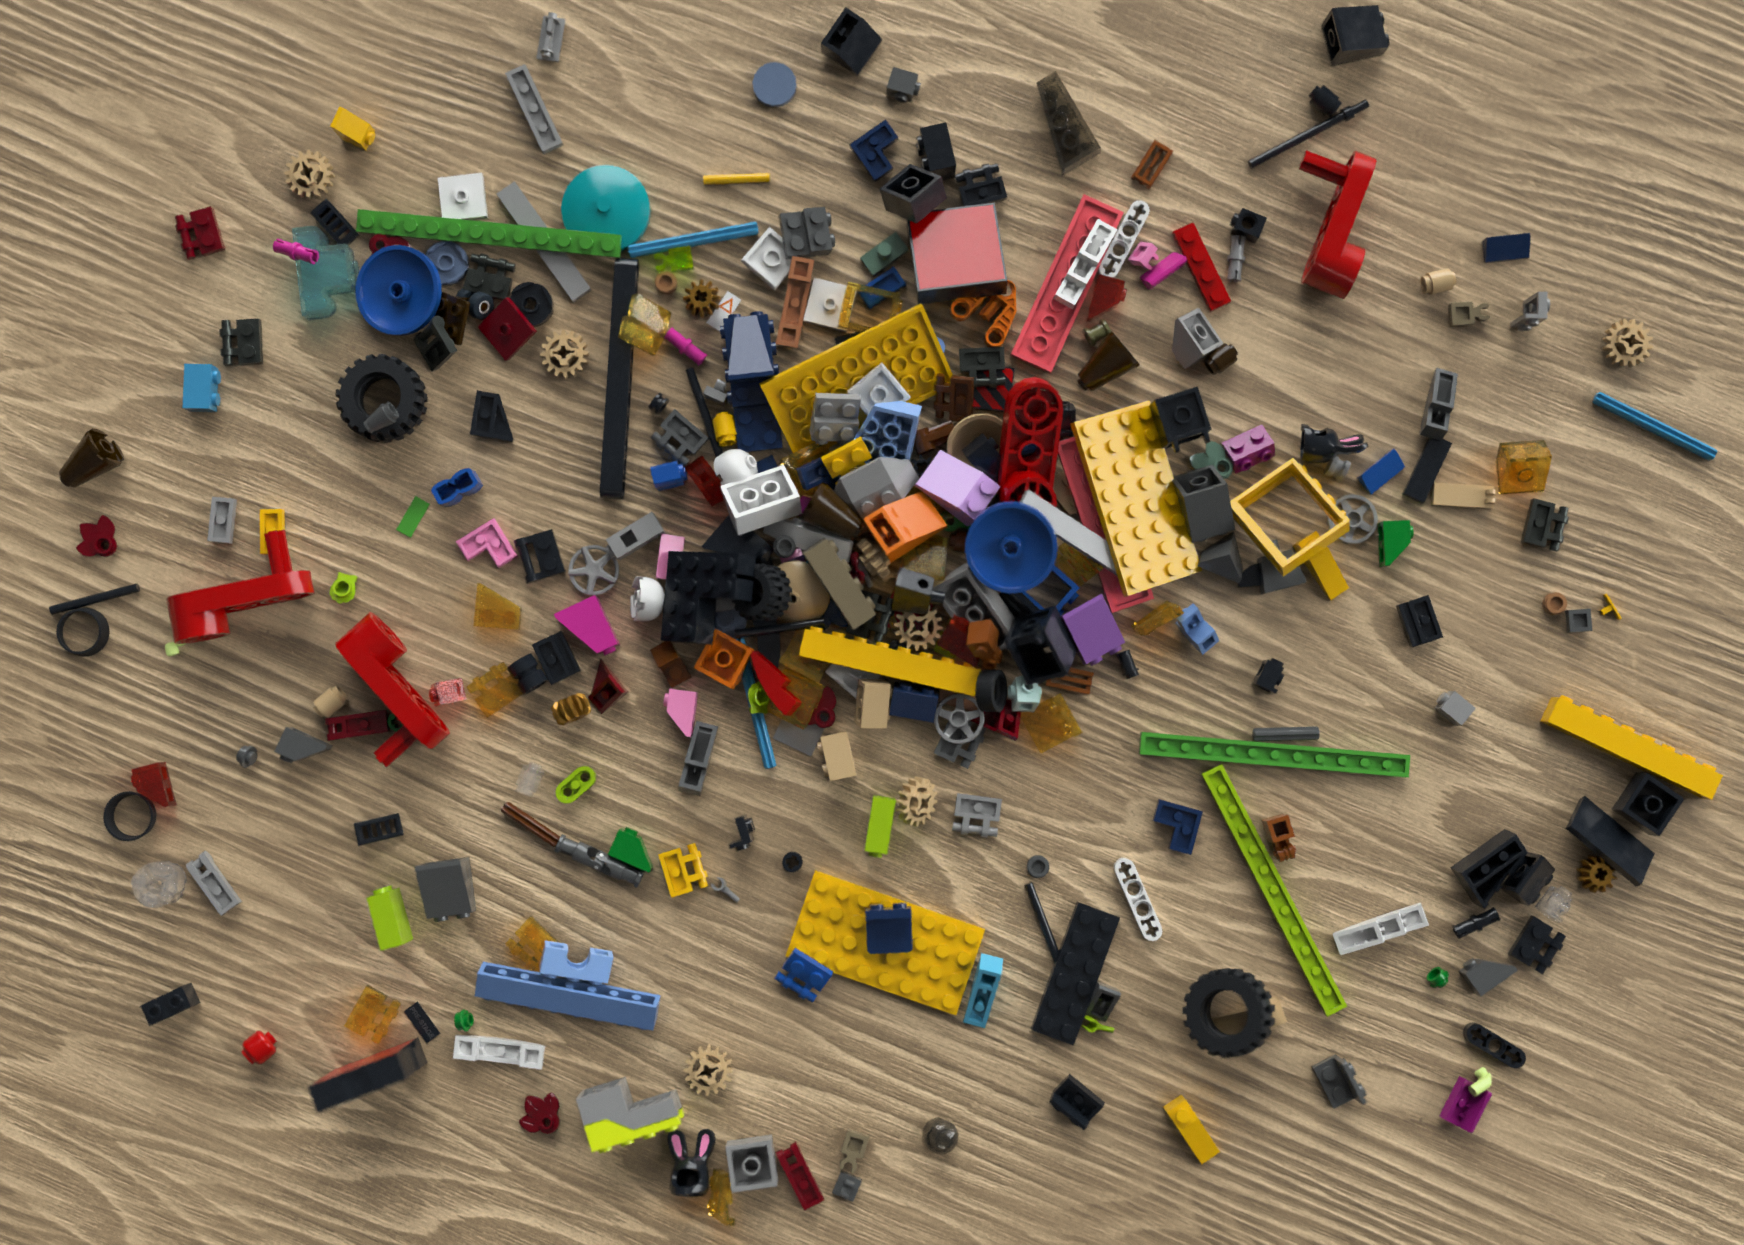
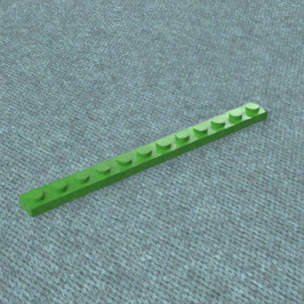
(489, 233)
(1274, 754)

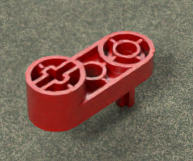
(1333, 260)
(1043, 429)
(203, 612)
(371, 652)

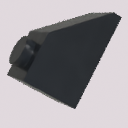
(984, 456)

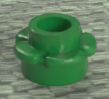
(1438, 977)
(463, 1020)

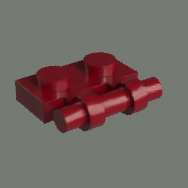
(206, 230)

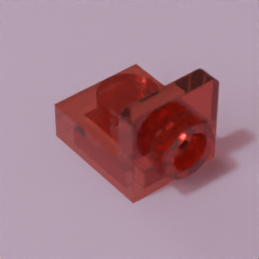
(447, 692)

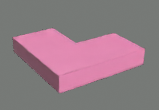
(489, 538)

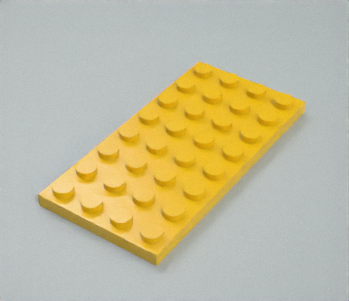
(901, 343)
(1135, 498)
(835, 935)

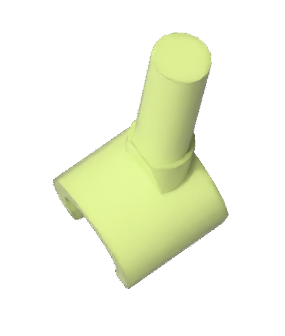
(172, 648)

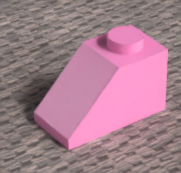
(682, 709)

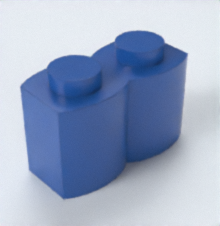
(668, 475)
(452, 490)

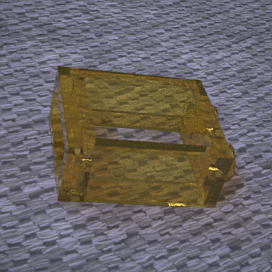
(847, 302)

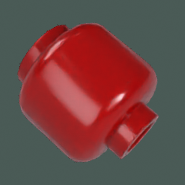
(259, 1047)

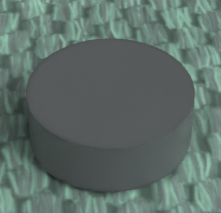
(1037, 866)

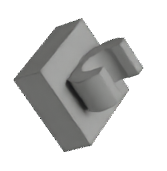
(717, 393)

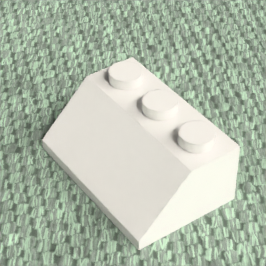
(761, 500)

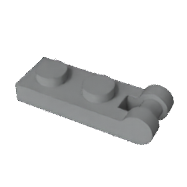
(213, 883)

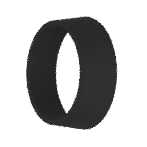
(103, 636)
(108, 816)

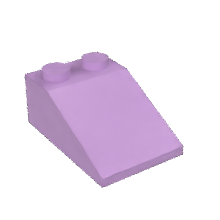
(957, 487)

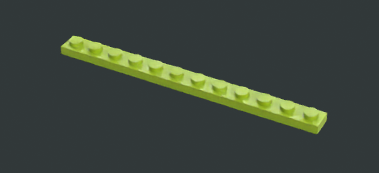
(1274, 890)

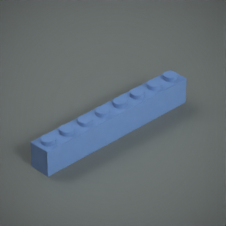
(567, 997)

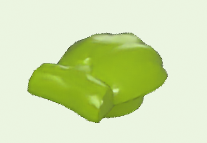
(343, 588)
(758, 699)

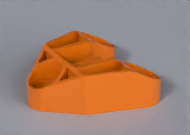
(1001, 323)

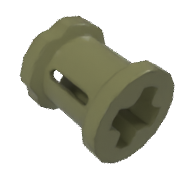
(1096, 332)

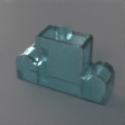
(331, 275)

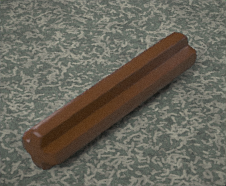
(530, 824)

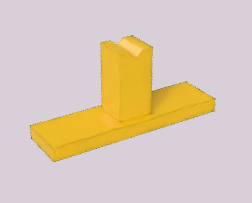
(1610, 607)

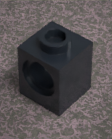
(1257, 223)

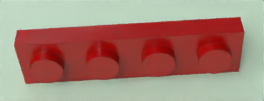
(1201, 267)

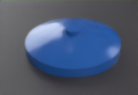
(398, 290)
(1011, 547)

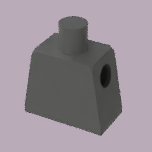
(1271, 578)

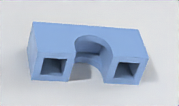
(594, 968)

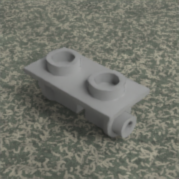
(551, 38)

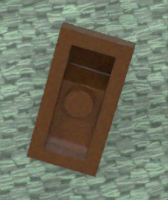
(670, 663)

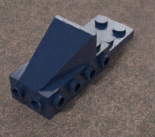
(750, 363)

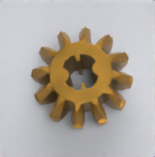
(696, 304)
(571, 709)
(1602, 879)

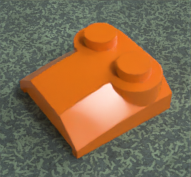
(724, 659)

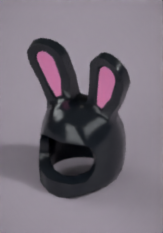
(1324, 445)
(690, 1174)

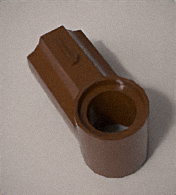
(929, 438)

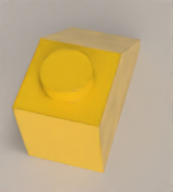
(352, 129)

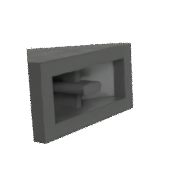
(1102, 1001)

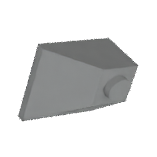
(1193, 338)

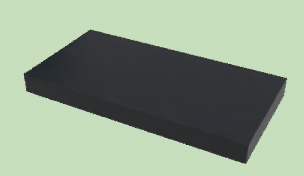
(1610, 841)

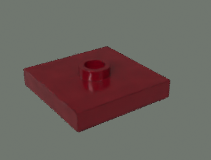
(507, 329)

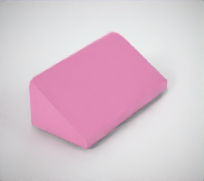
(667, 544)

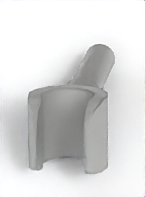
(725, 889)

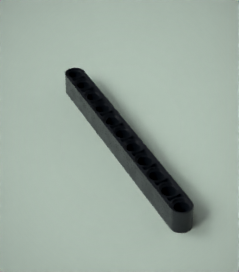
(618, 384)

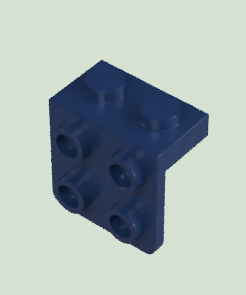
(889, 928)

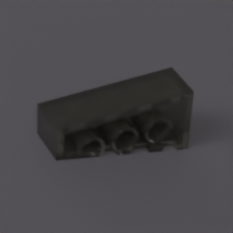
(1068, 129)

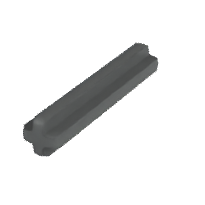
(1285, 733)

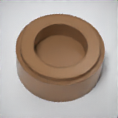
(666, 282)
(1554, 603)

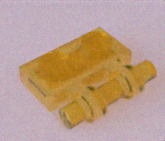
(1083, 566)
(499, 695)
(533, 936)
(366, 1010)

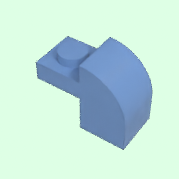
(1196, 629)

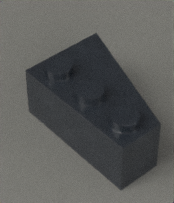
(1489, 865)

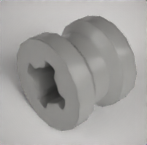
(1337, 468)

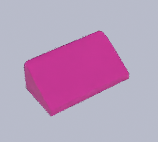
(1163, 270)

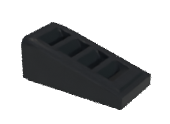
(321, 210)
(359, 833)

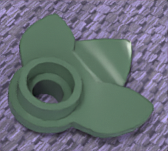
(1214, 456)

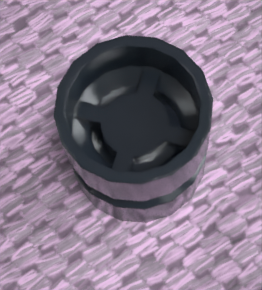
(527, 674)

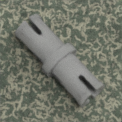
(1236, 258)

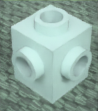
(1024, 696)

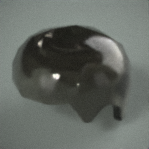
(940, 1136)

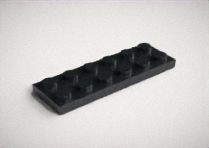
(1075, 973)

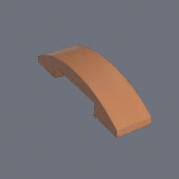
(795, 302)

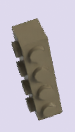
(838, 582)

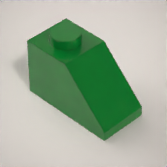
(1393, 539)
(631, 849)

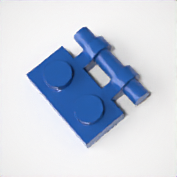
(807, 970)

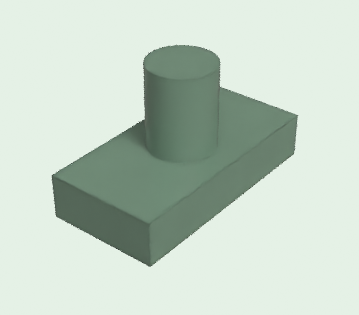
(884, 254)

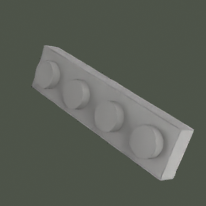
(534, 109)

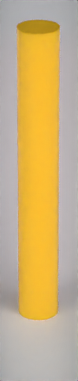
(736, 178)

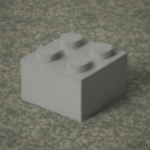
(752, 1163)

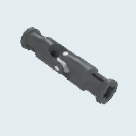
(614, 867)

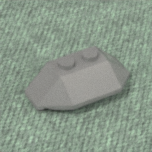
(876, 484)

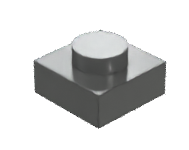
(1578, 620)

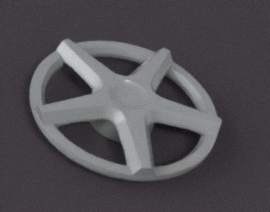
(1356, 518)
(593, 570)
(959, 719)

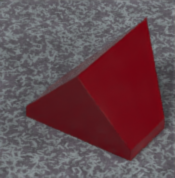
(606, 688)
(1004, 722)

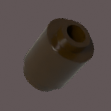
(1221, 358)

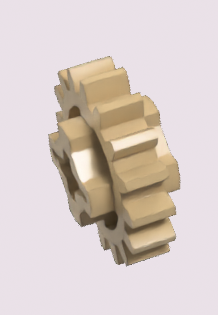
(299, 174)
(1620, 349)
(555, 354)
(874, 560)
(925, 634)
(916, 801)
(711, 1079)

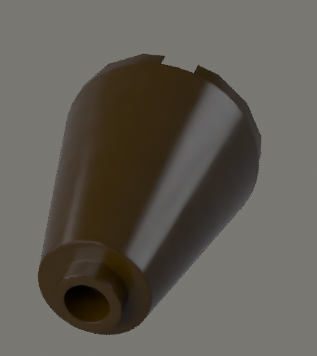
(1106, 364)
(90, 459)
(831, 514)

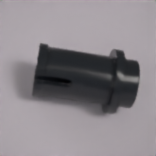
(1127, 664)

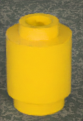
(725, 429)

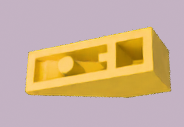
(1323, 568)
(1191, 1129)

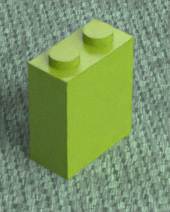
(879, 825)
(389, 917)

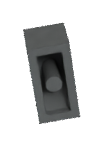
(298, 745)
(1485, 974)

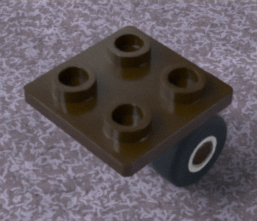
(456, 308)

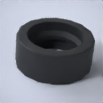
(991, 690)

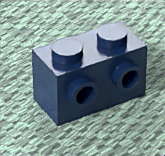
(914, 701)

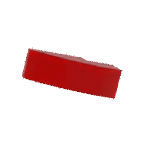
(775, 684)

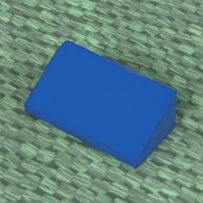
(1381, 471)

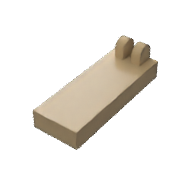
(1462, 495)

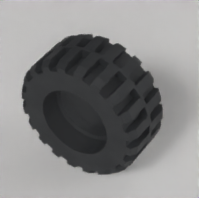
(364, 375)
(1201, 1023)

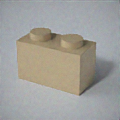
(873, 703)
(837, 756)

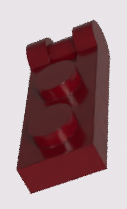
(357, 725)
(800, 1177)

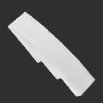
(1085, 264)
(807, 535)
(1380, 929)

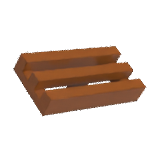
(1142, 180)
(1088, 682)

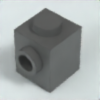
(903, 85)

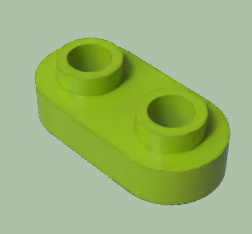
(576, 784)

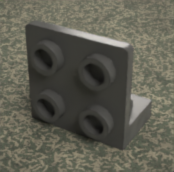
(1338, 1081)

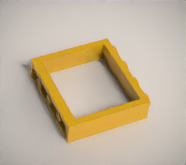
(1313, 488)

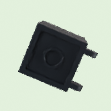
(1180, 418)
(1033, 633)

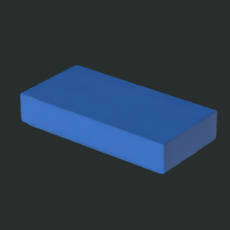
(887, 281)

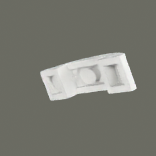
(499, 1050)

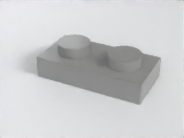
(222, 520)

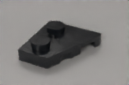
(490, 418)

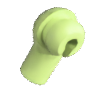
(1483, 1083)

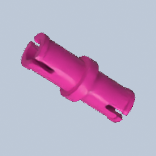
(295, 251)
(685, 346)

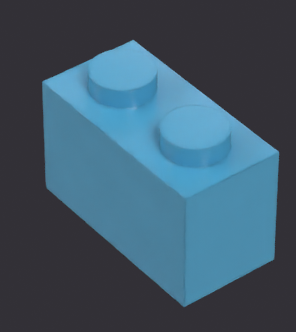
(201, 387)

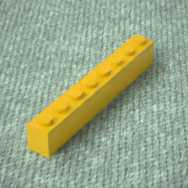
(889, 662)
(1631, 748)

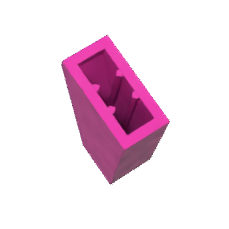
(590, 625)

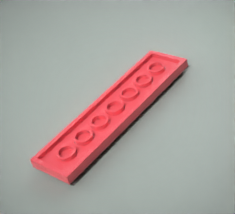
(1049, 319)
(1089, 517)

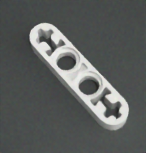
(1123, 240)
(1135, 900)

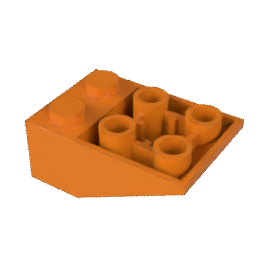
(904, 524)

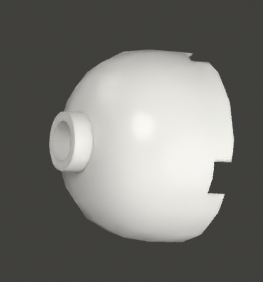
(735, 466)
(647, 599)

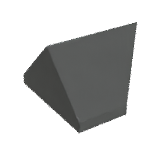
(1223, 558)

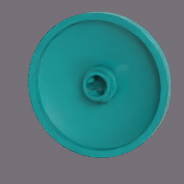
(607, 202)

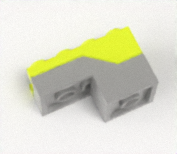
(615, 1119)

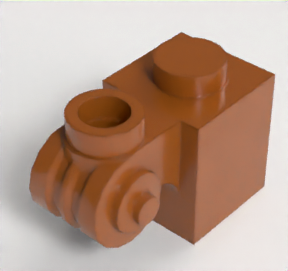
(983, 642)
(1278, 831)

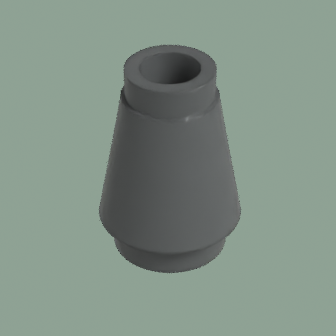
(381, 417)

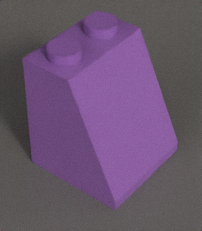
(1093, 630)

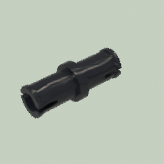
(1476, 923)

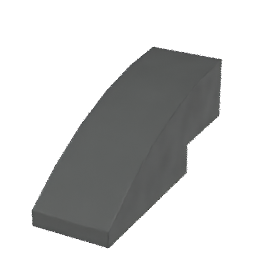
(1439, 404)
(698, 758)

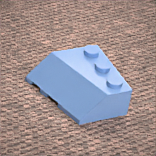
(890, 430)

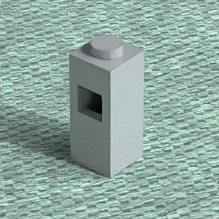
(634, 536)

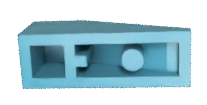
(983, 990)

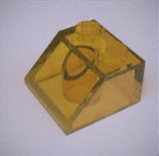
(1522, 466)
(927, 558)

